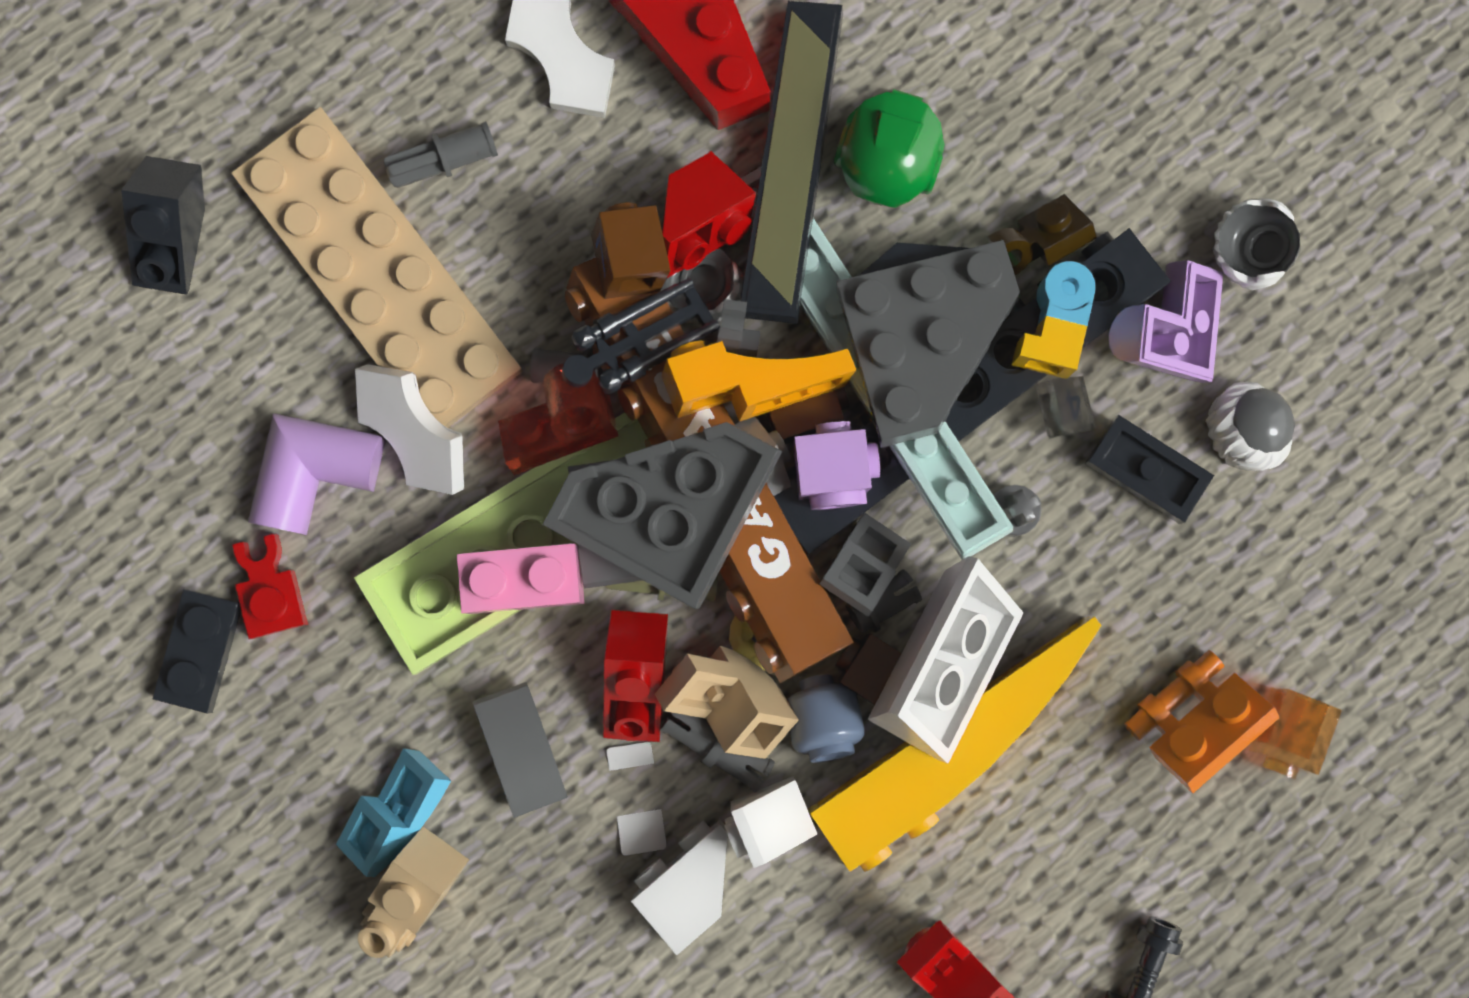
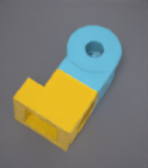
(1065, 307)

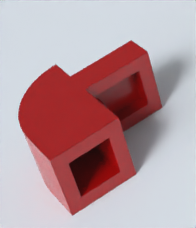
(947, 967)

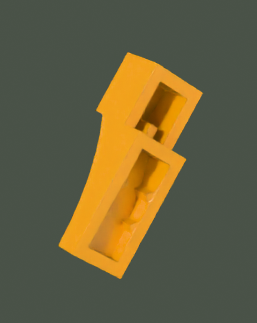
(710, 376)

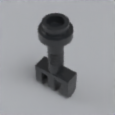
(1159, 939)

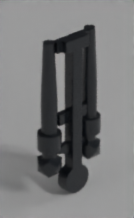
(579, 369)

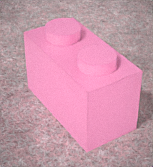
(520, 579)

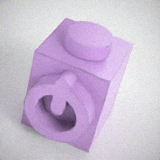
(835, 466)

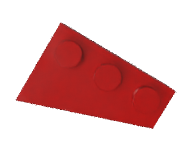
(705, 52)

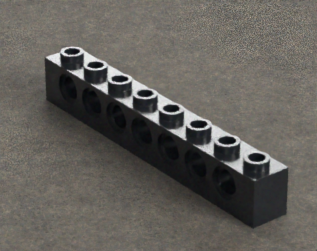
(1130, 279)

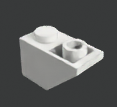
(769, 822)
(687, 892)

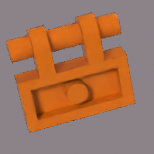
(1212, 731)

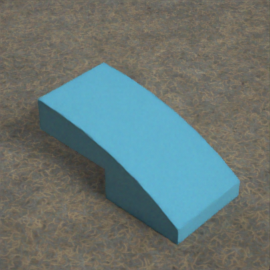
(387, 823)

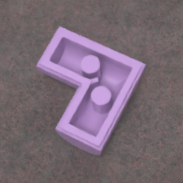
(1182, 333)
(302, 455)

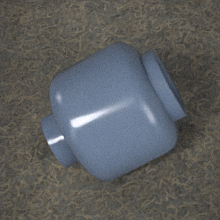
(827, 720)

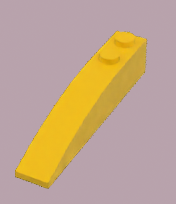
(910, 786)

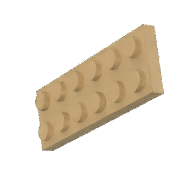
(375, 267)

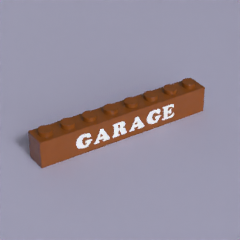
(766, 567)

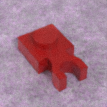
(270, 597)

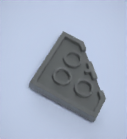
(925, 333)
(668, 507)

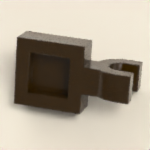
(1046, 233)

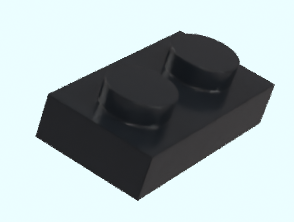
(1149, 469)
(197, 651)

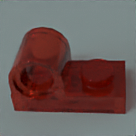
(561, 426)

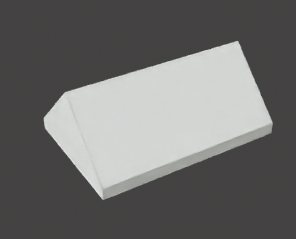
(948, 660)

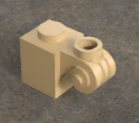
(409, 894)

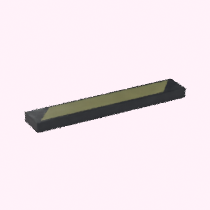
(792, 162)

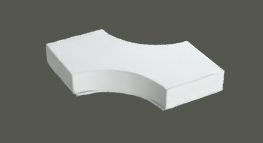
(576, 74)
(427, 449)

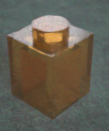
(1299, 736)

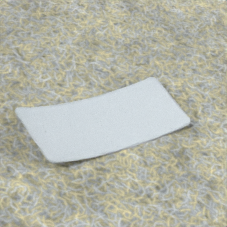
(642, 830)

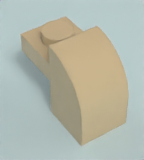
(734, 697)

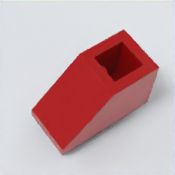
(704, 211)
(634, 674)

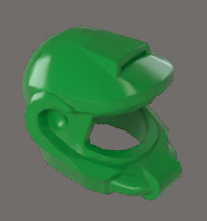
(891, 149)

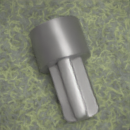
(1020, 507)

